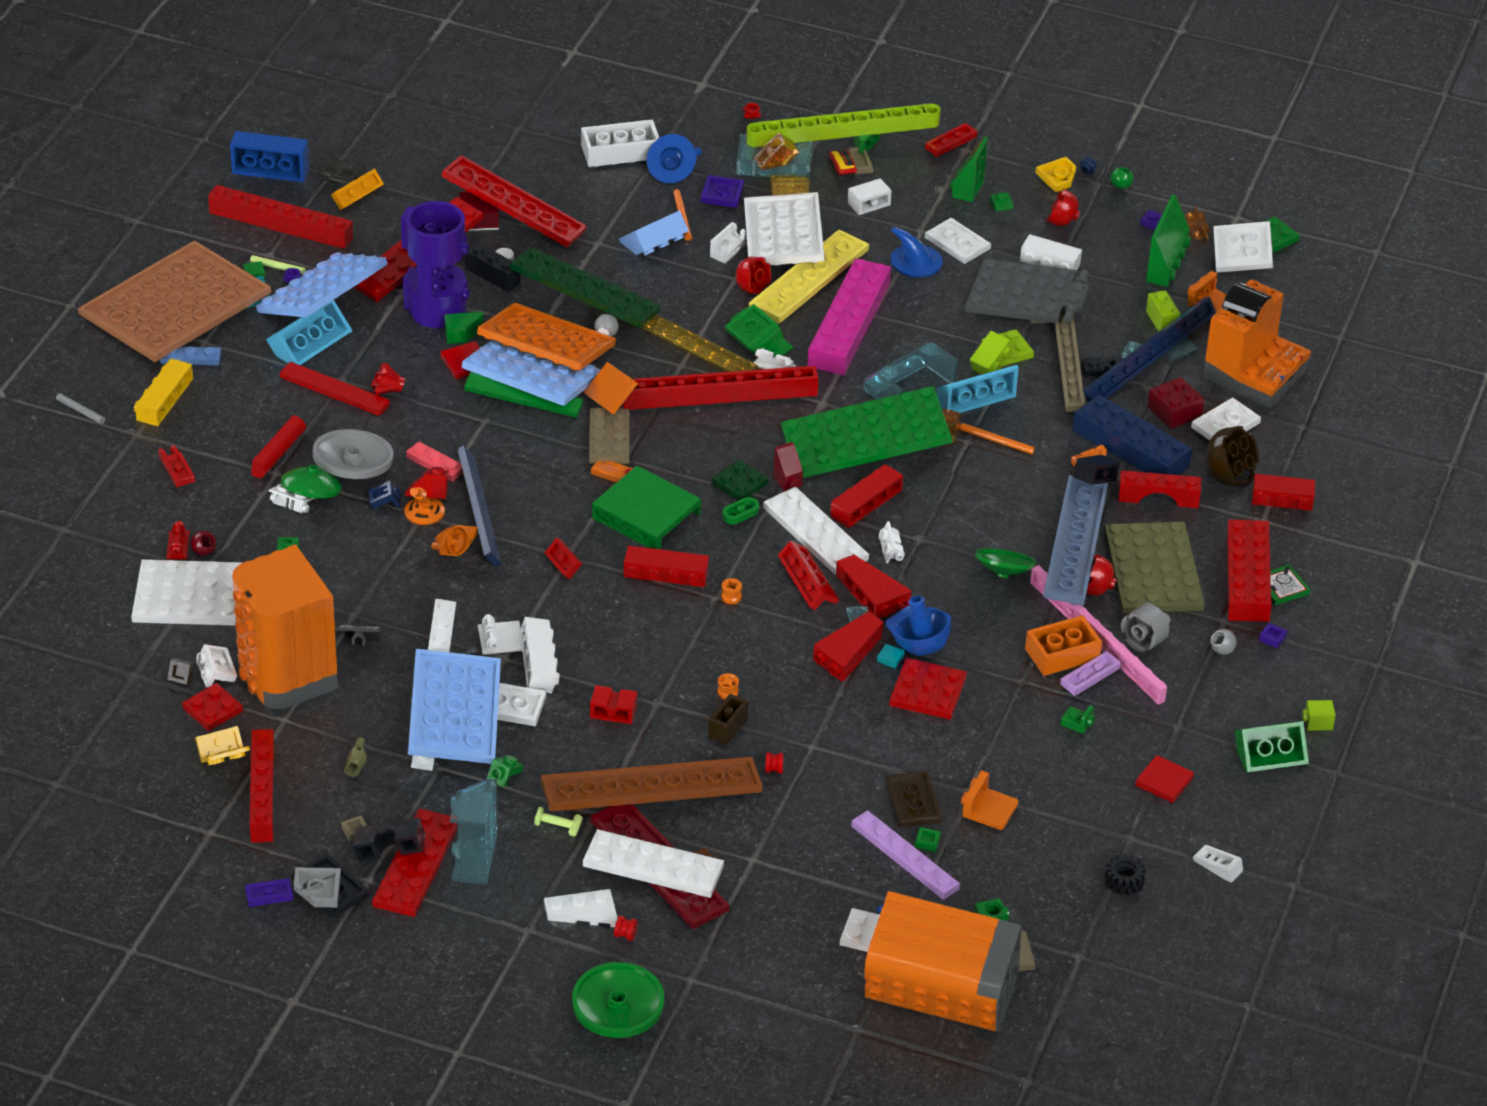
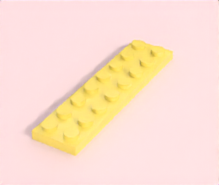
(808, 278)

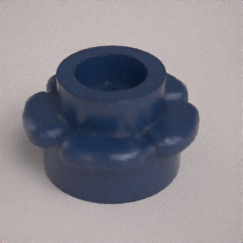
(1088, 165)

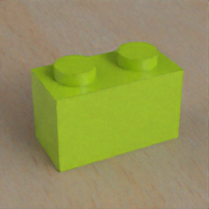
(1161, 309)
(991, 353)

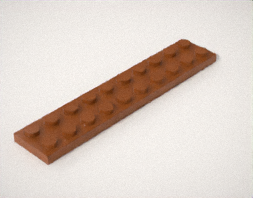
(651, 783)

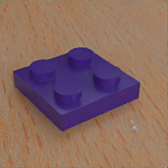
(722, 191)

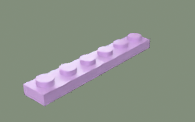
(905, 855)

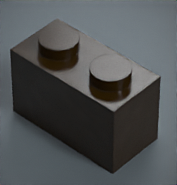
(728, 719)

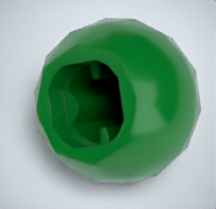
(1121, 178)

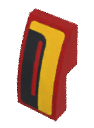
(842, 162)

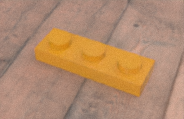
(357, 189)

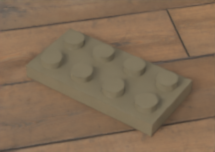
(609, 435)

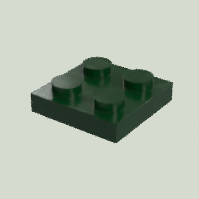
(740, 480)

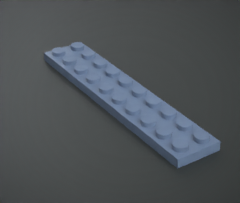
(1075, 542)

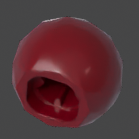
(203, 543)

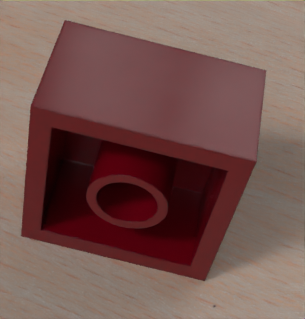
(1175, 402)

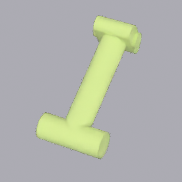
(548, 818)

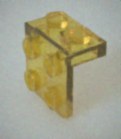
(789, 184)

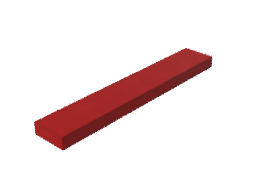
(334, 388)

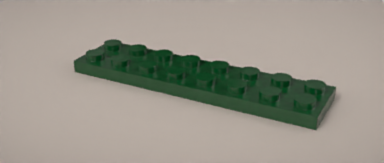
(585, 287)

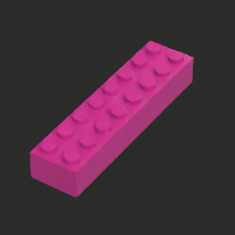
(849, 316)

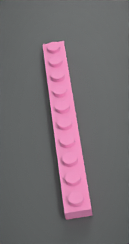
(1129, 663)

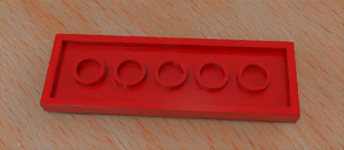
(413, 873)

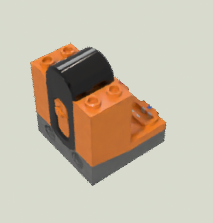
(1246, 348)

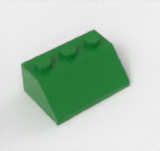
(1272, 746)

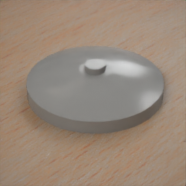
(352, 454)

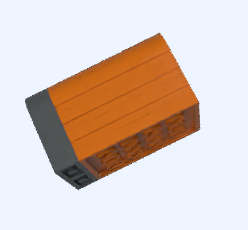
(284, 629)
(943, 961)

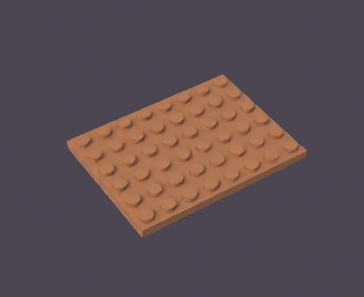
(174, 301)

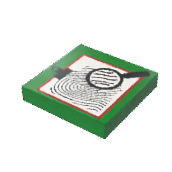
(1286, 585)

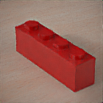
(866, 496)
(666, 566)

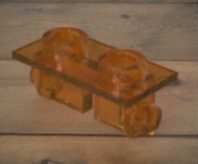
(1196, 225)

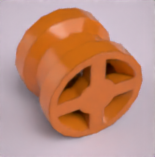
(731, 591)
(727, 685)

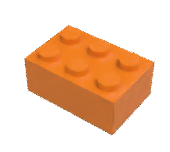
(1063, 645)

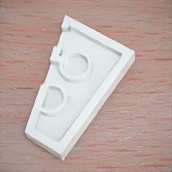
(587, 906)

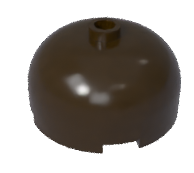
(1230, 454)

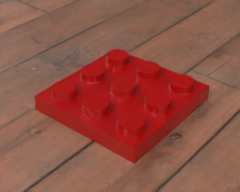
(928, 688)

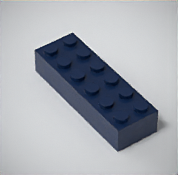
(1131, 438)

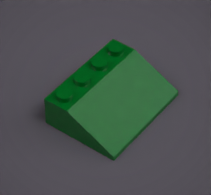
(1168, 245)

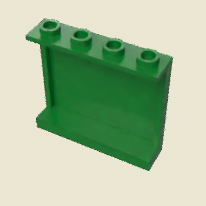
(644, 507)

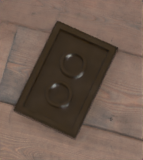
(913, 799)

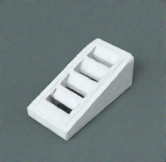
(1226, 866)

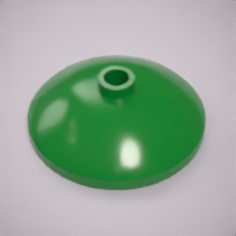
(311, 482)
(1005, 561)

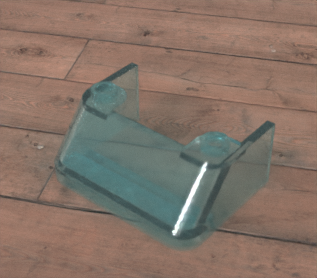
(882, 382)
(477, 831)

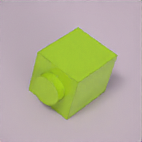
(1319, 715)

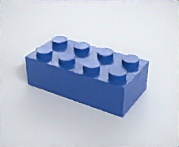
(269, 156)

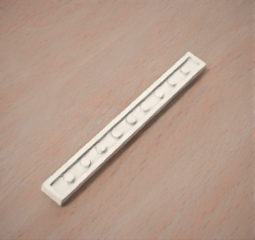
(439, 641)

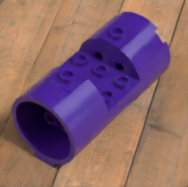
(435, 241)

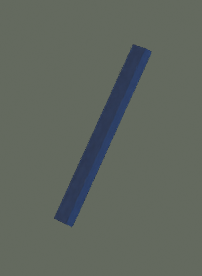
(479, 506)

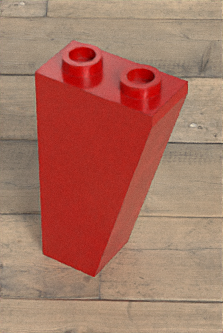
(872, 586)
(848, 645)

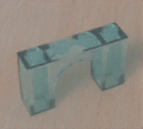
(798, 166)

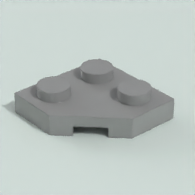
(318, 885)

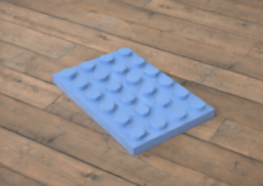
(321, 284)
(529, 372)
(454, 706)

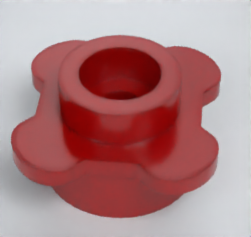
(752, 111)

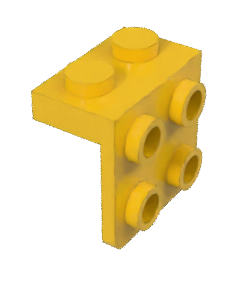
(220, 744)

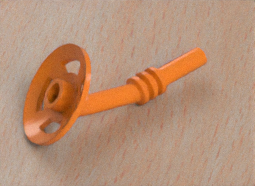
(423, 508)

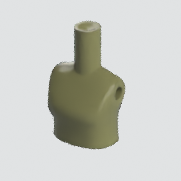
(356, 758)

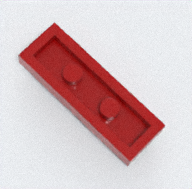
(951, 139)

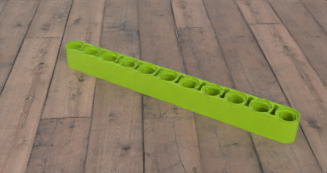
(845, 124)

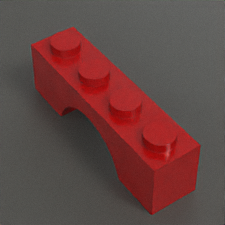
(1182, 489)

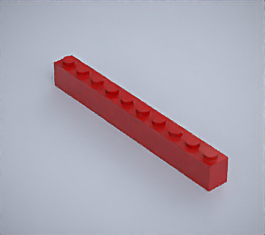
(723, 387)

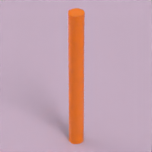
(680, 206)
(997, 438)

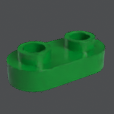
(740, 510)

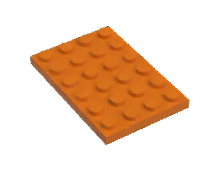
(546, 336)

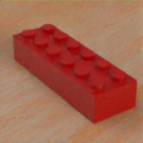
(1248, 570)

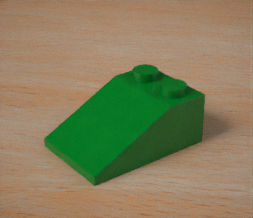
(971, 174)

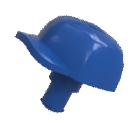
(920, 628)

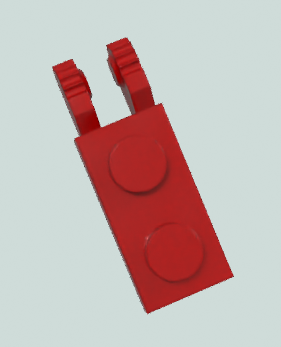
(176, 467)

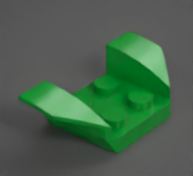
(757, 331)

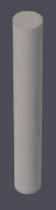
(80, 408)

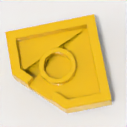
(1057, 174)

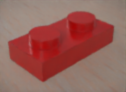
(563, 558)

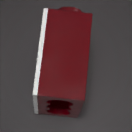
(490, 212)

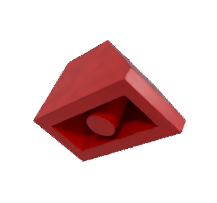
(433, 481)

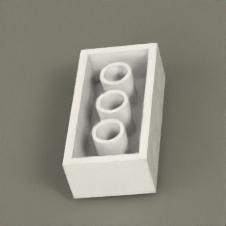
(618, 142)

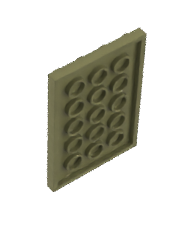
(1154, 566)

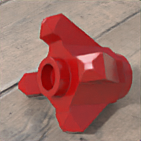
(387, 380)

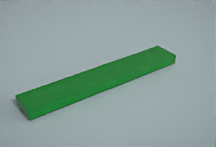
(488, 387)

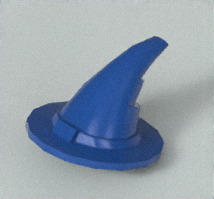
(672, 158)
(913, 257)

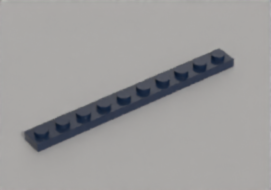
(1151, 350)

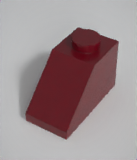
(787, 467)

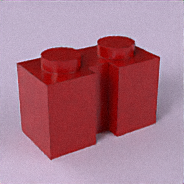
(613, 705)

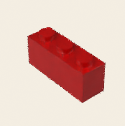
(1283, 492)

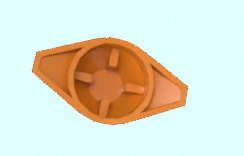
(454, 540)

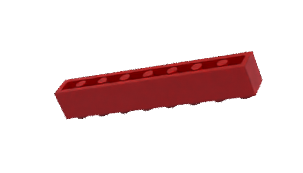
(280, 216)

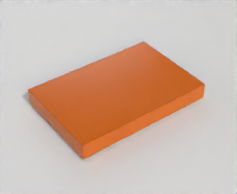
(610, 388)

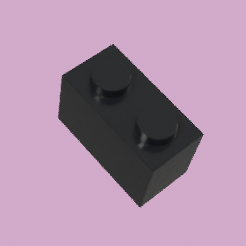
(1096, 469)

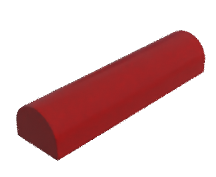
(277, 446)

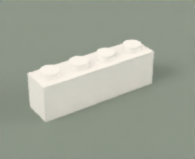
(539, 654)

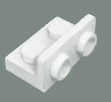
(215, 664)

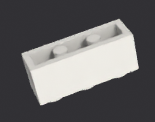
(1049, 253)

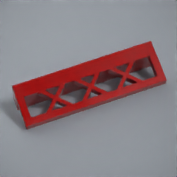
(807, 575)

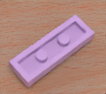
(1090, 673)

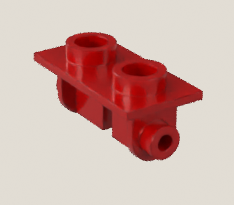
(178, 542)

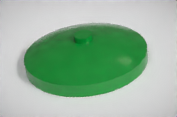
(618, 1000)

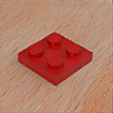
(212, 706)

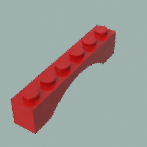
(262, 785)

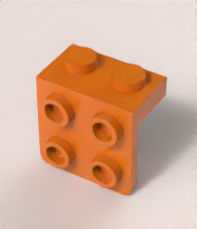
(1206, 288)
(986, 804)

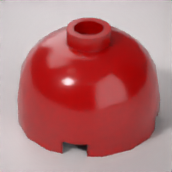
(1064, 209)
(753, 274)
(1100, 576)

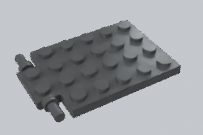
(1027, 291)

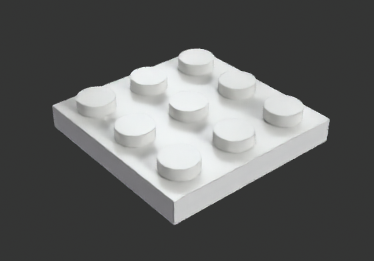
(1243, 247)

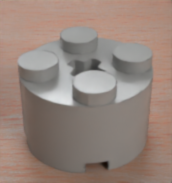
(1145, 627)

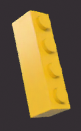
(163, 392)

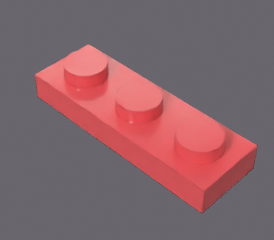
(431, 458)

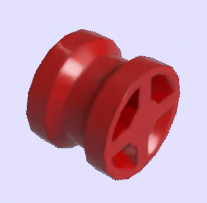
(774, 762)
(625, 928)

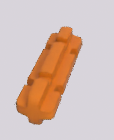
(1099, 450)

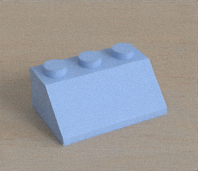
(655, 234)

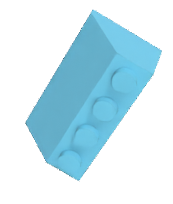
(309, 334)
(979, 390)

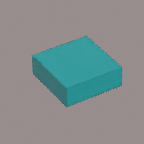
(890, 656)

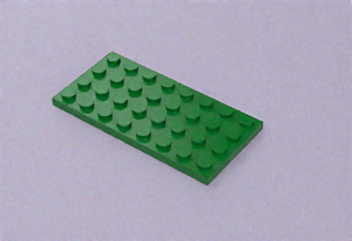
(868, 431)

